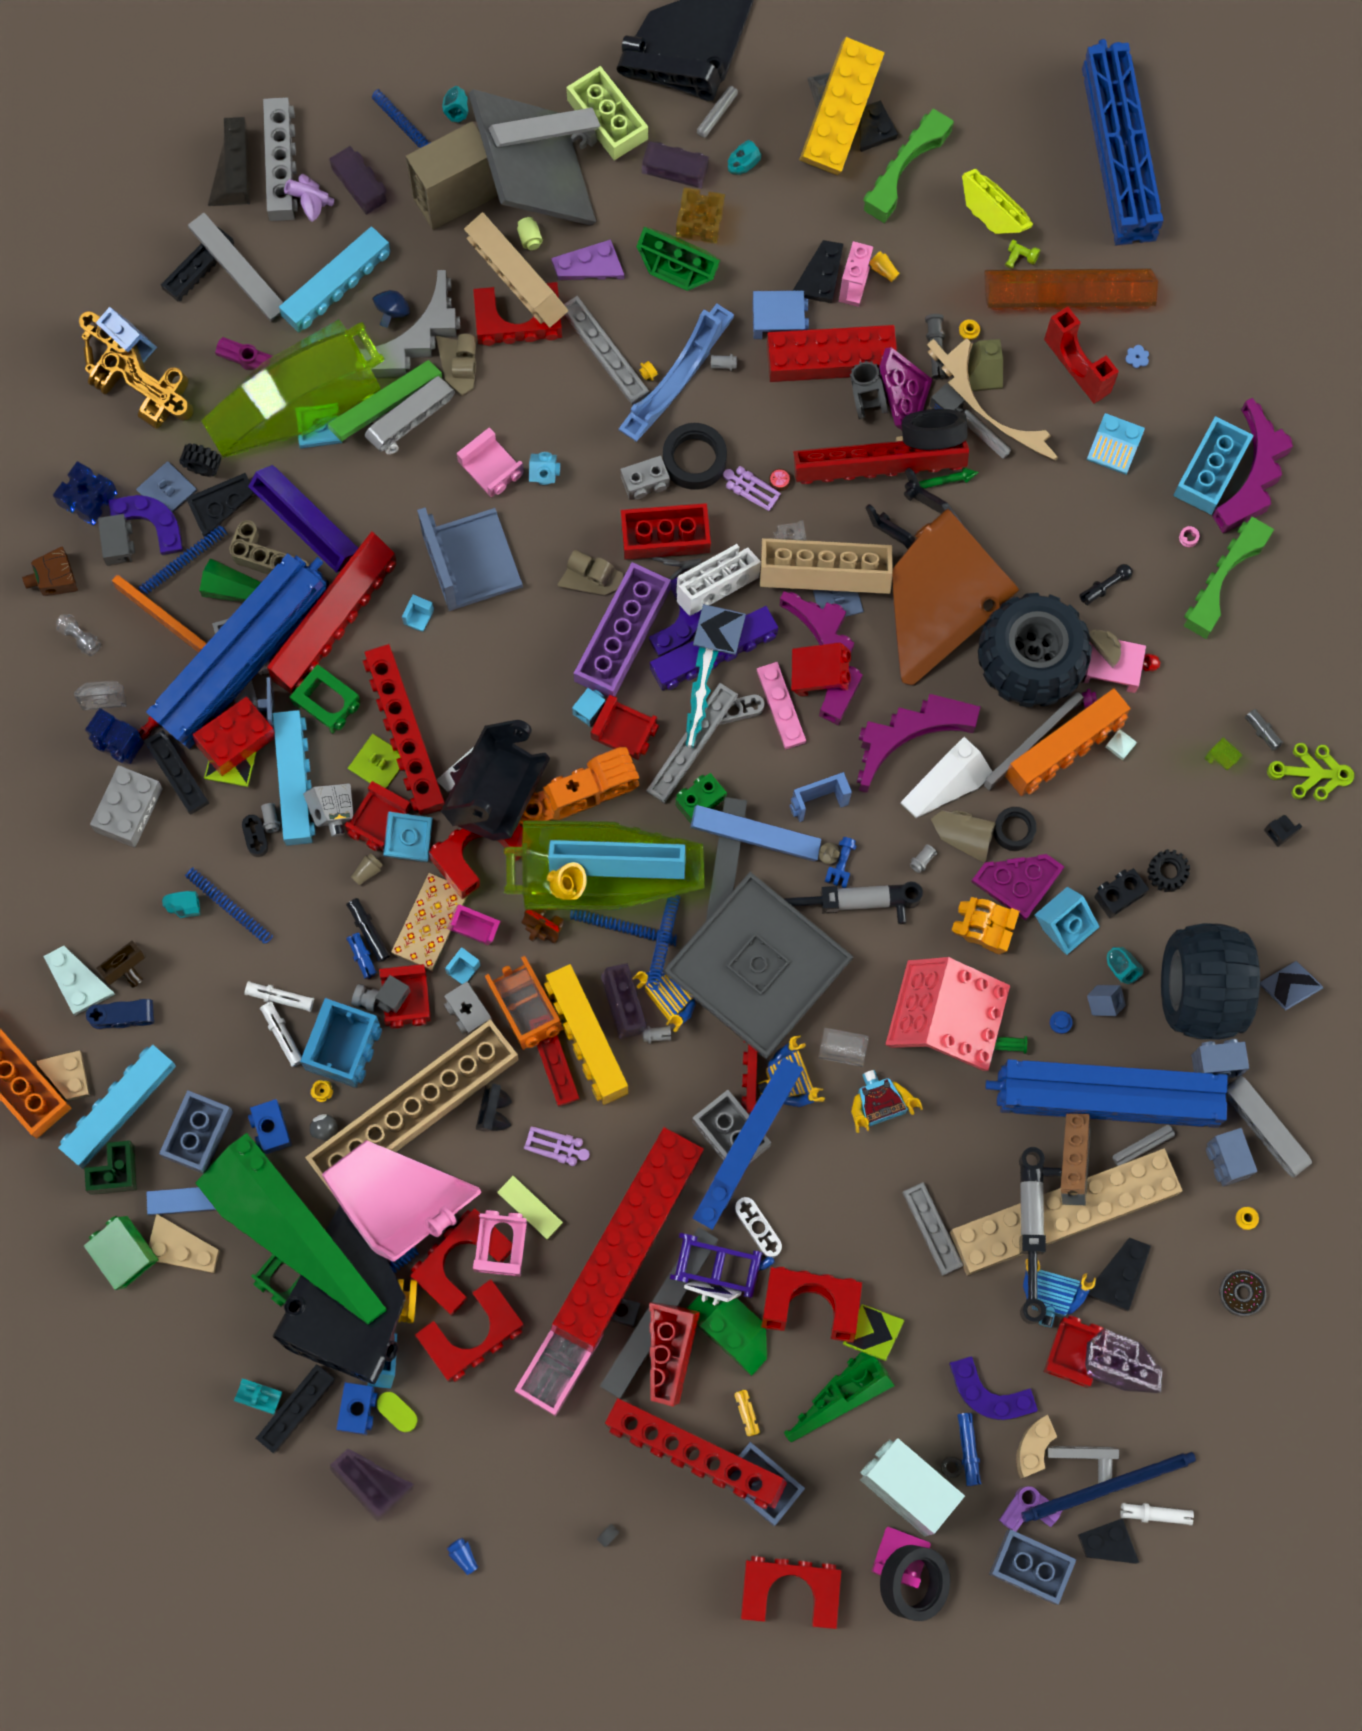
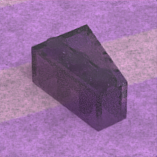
(369, 1483)

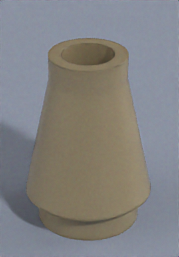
(367, 868)

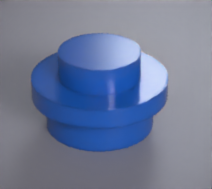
(1060, 1022)

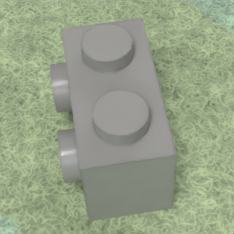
(645, 478)

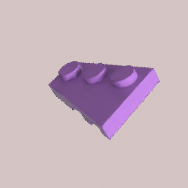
(589, 262)

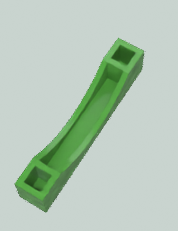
(930, 135)
(1207, 610)

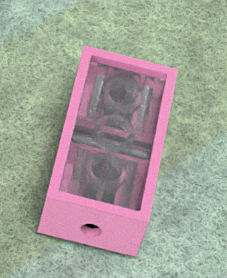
(553, 1373)

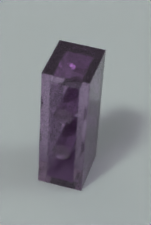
(675, 164)
(358, 179)
(623, 1001)

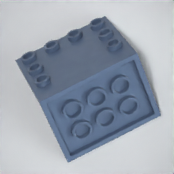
(470, 557)

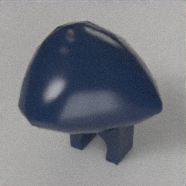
(392, 305)

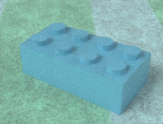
(1213, 465)

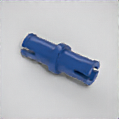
(361, 955)

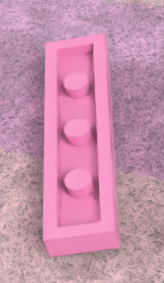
(781, 705)

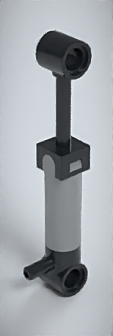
(868, 897)
(1032, 1224)

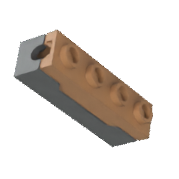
(1075, 1159)

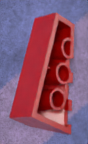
(671, 1345)

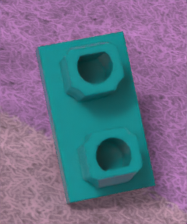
(258, 1396)

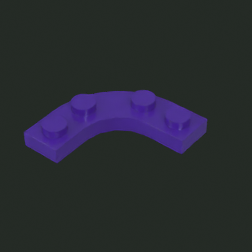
(155, 512)
(678, 633)
(987, 1403)

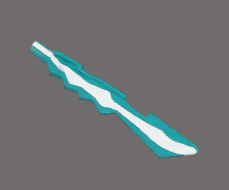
(700, 691)

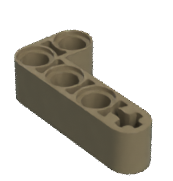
(253, 551)

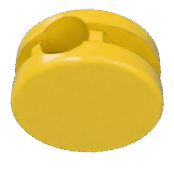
(408, 1310)

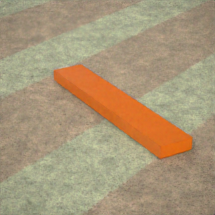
(158, 613)

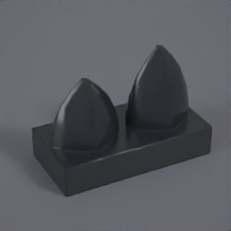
(488, 1117)

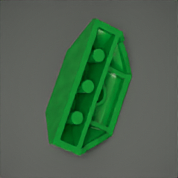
(676, 259)
(733, 1330)

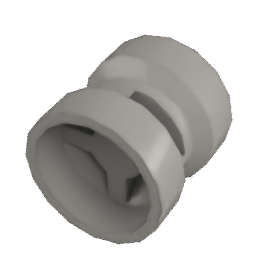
(365, 997)

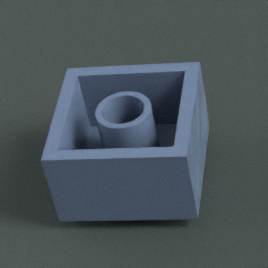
(1221, 1058)
(1231, 1157)

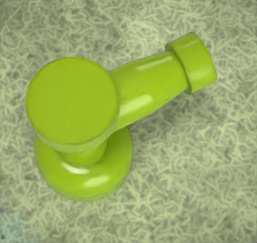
(1017, 249)

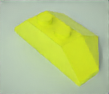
(993, 205)

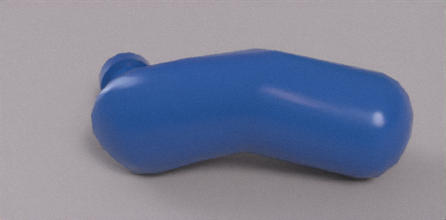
(765, 1263)

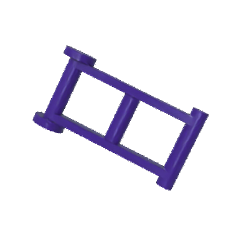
(681, 1276)

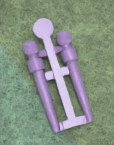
(729, 475)
(582, 1154)

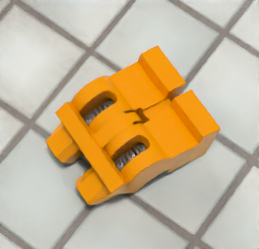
(986, 924)

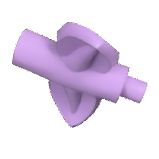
(311, 196)

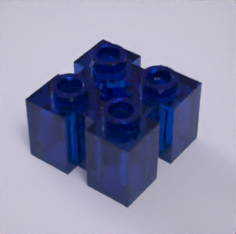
(73, 496)
(114, 736)

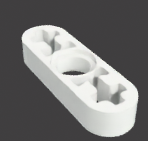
(744, 1216)

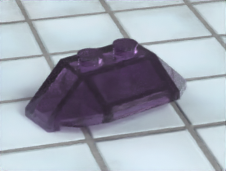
(1122, 1363)

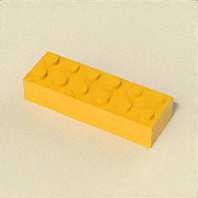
(841, 106)
(587, 1035)

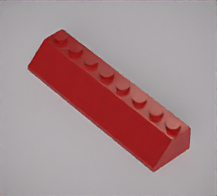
(873, 460)
(332, 613)

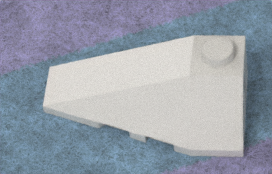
(955, 775)

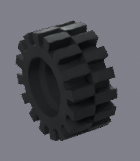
(200, 460)
(1166, 883)

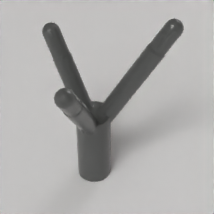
(688, 564)

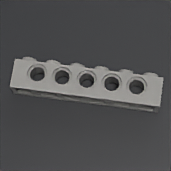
(279, 110)

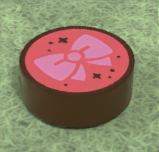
(779, 479)

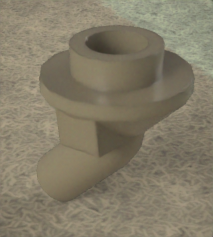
(829, 853)

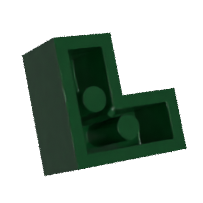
(117, 1175)

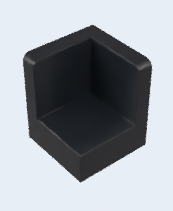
(1281, 830)

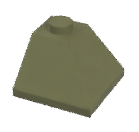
(986, 365)

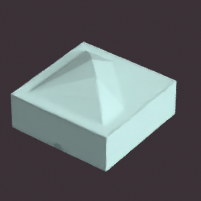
(1121, 744)

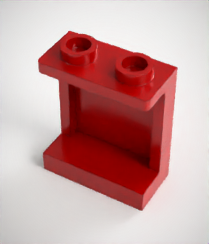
(820, 668)
(624, 727)
(371, 817)
(416, 1006)
(1069, 1351)

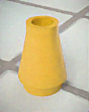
(883, 266)

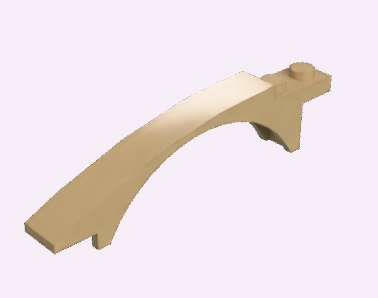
(957, 365)

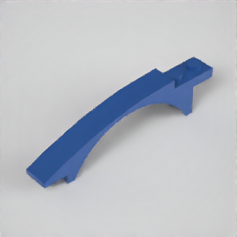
(747, 1143)

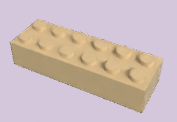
(515, 271)
(826, 566)

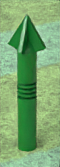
(966, 475)

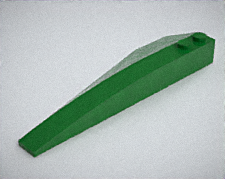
(265, 1207)

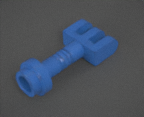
(847, 845)

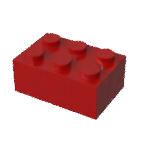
(234, 736)

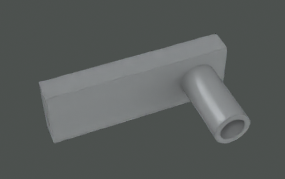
(1103, 1454)

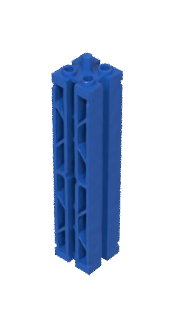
(1122, 143)
(239, 649)
(1111, 1093)

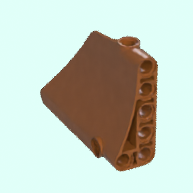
(942, 594)

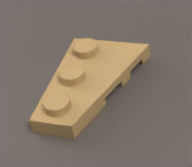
(180, 1248)

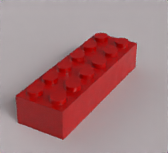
(825, 351)

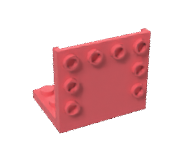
(949, 1010)

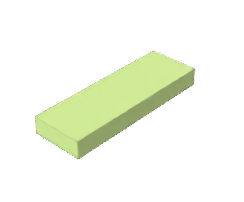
(530, 1207)

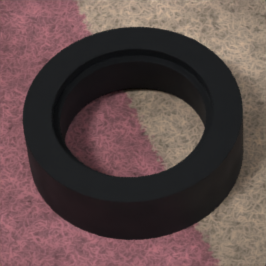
(934, 429)
(699, 431)
(938, 1583)

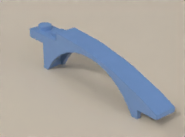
(704, 336)

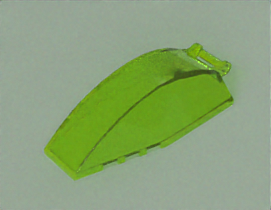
(296, 391)
(600, 891)

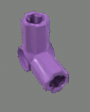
(1012, 1515)

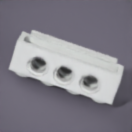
(720, 566)

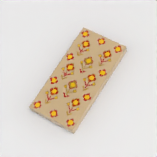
(427, 923)

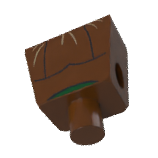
(52, 574)

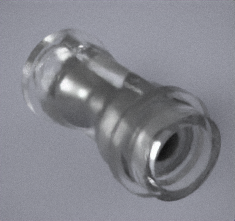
(85, 641)

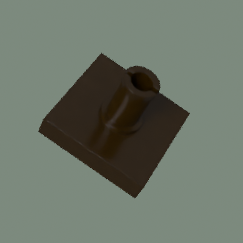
(123, 964)

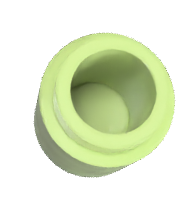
(529, 233)

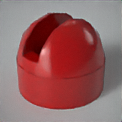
(1151, 659)

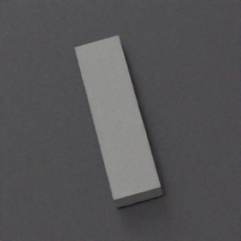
(932, 1229)

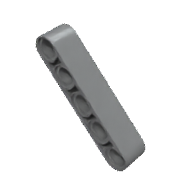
(409, 413)
(1267, 1127)

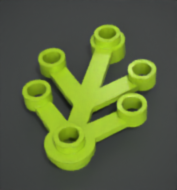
(1314, 772)

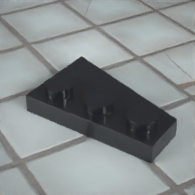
(821, 273)
(219, 502)
(1121, 1276)

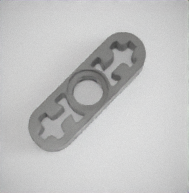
(750, 712)

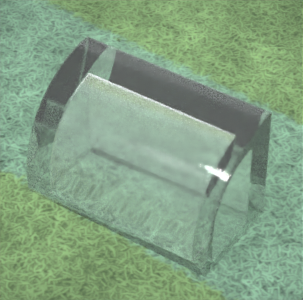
(843, 1047)

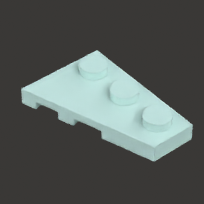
(76, 981)

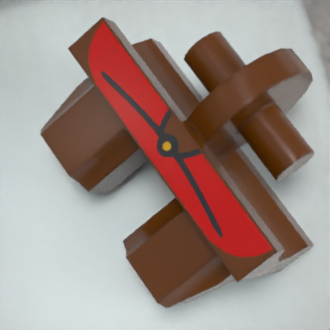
(542, 927)

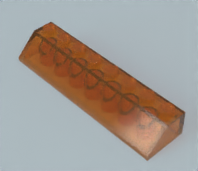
(1070, 288)

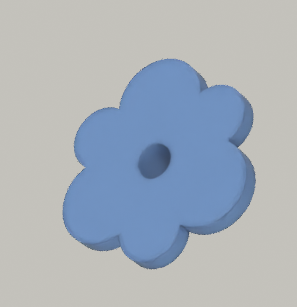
(1139, 352)

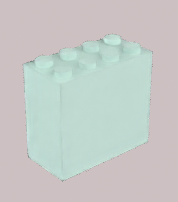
(911, 1487)

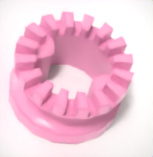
(1194, 532)

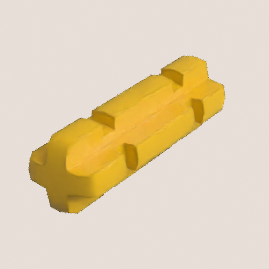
(747, 1413)

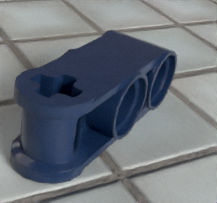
(121, 1014)

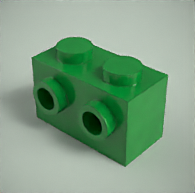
(704, 792)

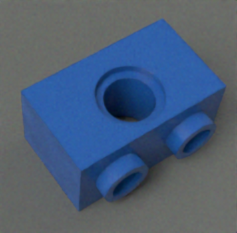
(266, 1113)
(351, 1395)

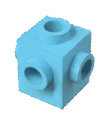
(543, 468)

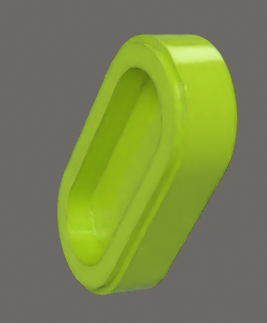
(397, 1412)

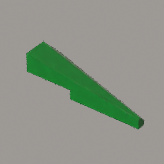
(226, 583)
(856, 1384)

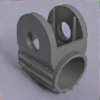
(867, 378)

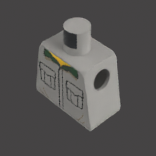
(330, 806)

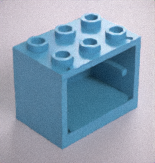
(341, 1043)

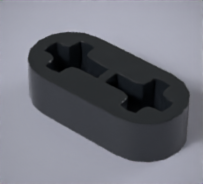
(249, 837)

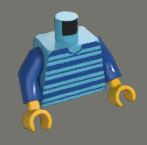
(1058, 1293)

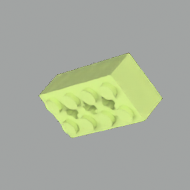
(620, 123)

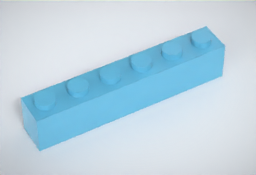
(335, 279)
(293, 777)
(620, 858)
(117, 1106)

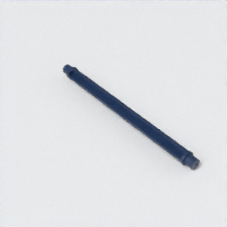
(1109, 1486)

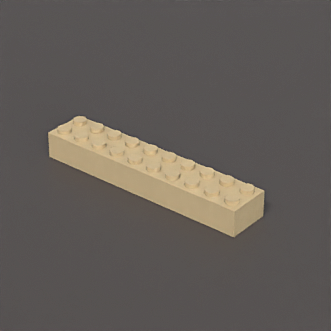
(423, 1097)
(1107, 1198)

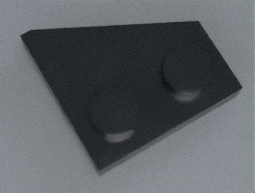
(876, 126)
(1109, 1543)

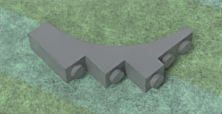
(419, 340)

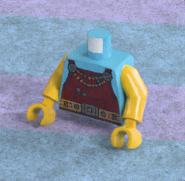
(881, 1101)

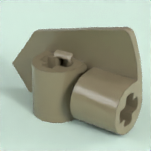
(458, 361)
(590, 575)
(965, 832)

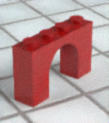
(494, 329)
(1094, 378)
(451, 864)
(431, 1273)
(841, 1294)
(454, 1360)
(822, 1581)

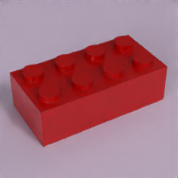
(665, 531)

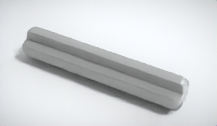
(717, 111)
(987, 435)
(1143, 1145)

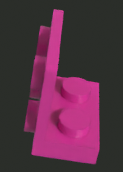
(892, 1541)

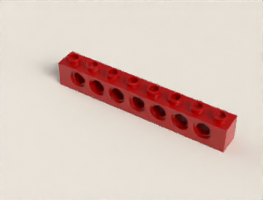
(383, 658)
(624, 1413)

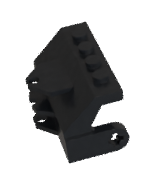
(495, 782)

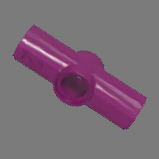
(236, 352)

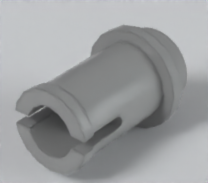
(724, 362)
(270, 818)
(923, 858)
(656, 1034)

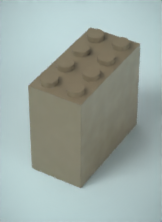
(451, 176)

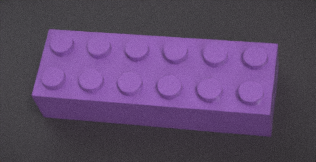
(622, 630)

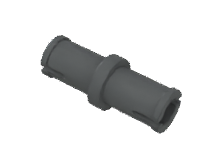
(1264, 730)

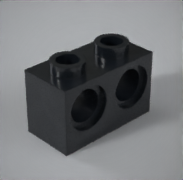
(1123, 896)

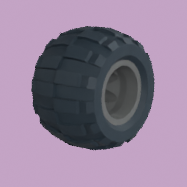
(1027, 677)
(1210, 981)

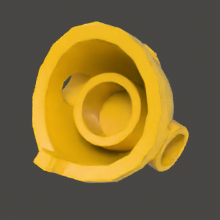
(567, 880)

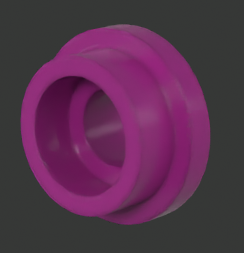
(1089, 698)

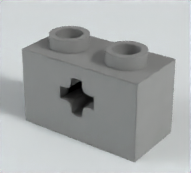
(462, 997)

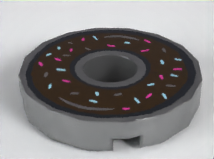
(1255, 1288)

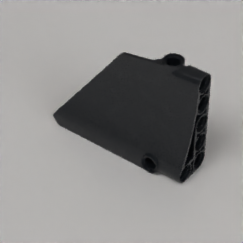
(686, 45)
(330, 1332)

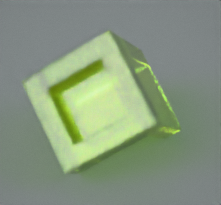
(1224, 754)

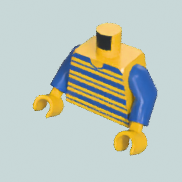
(669, 998)
(803, 1091)

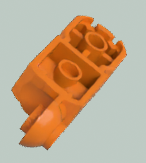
(604, 779)

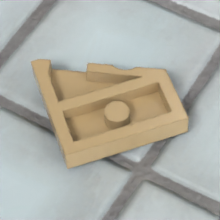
(67, 1074)

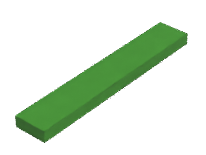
(383, 401)

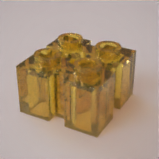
(700, 215)

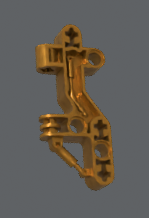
(159, 395)

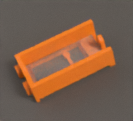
(525, 1005)

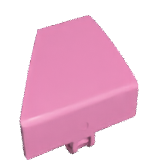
(395, 1198)

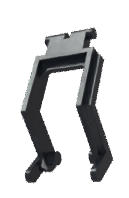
(912, 491)

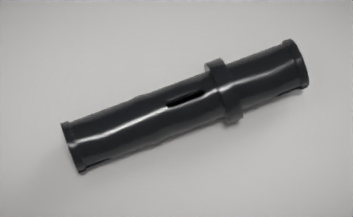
(364, 922)

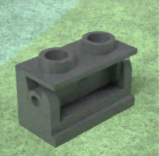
(115, 539)

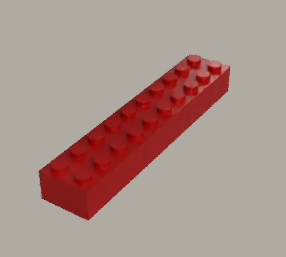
(627, 1240)

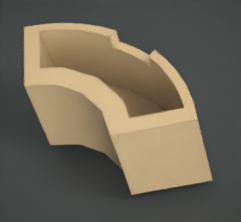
(1033, 1445)

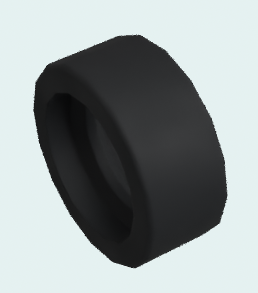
(1020, 813)

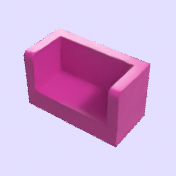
(473, 924)

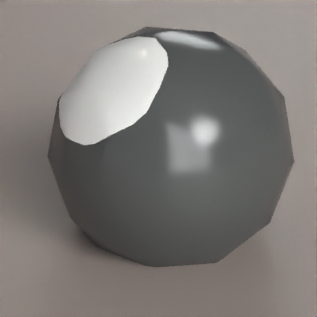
(323, 1127)

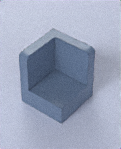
(1106, 1000)

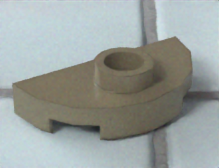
(1106, 645)

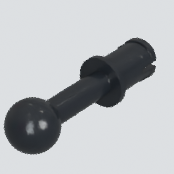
(1123, 573)

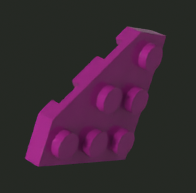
(904, 385)
(1018, 881)

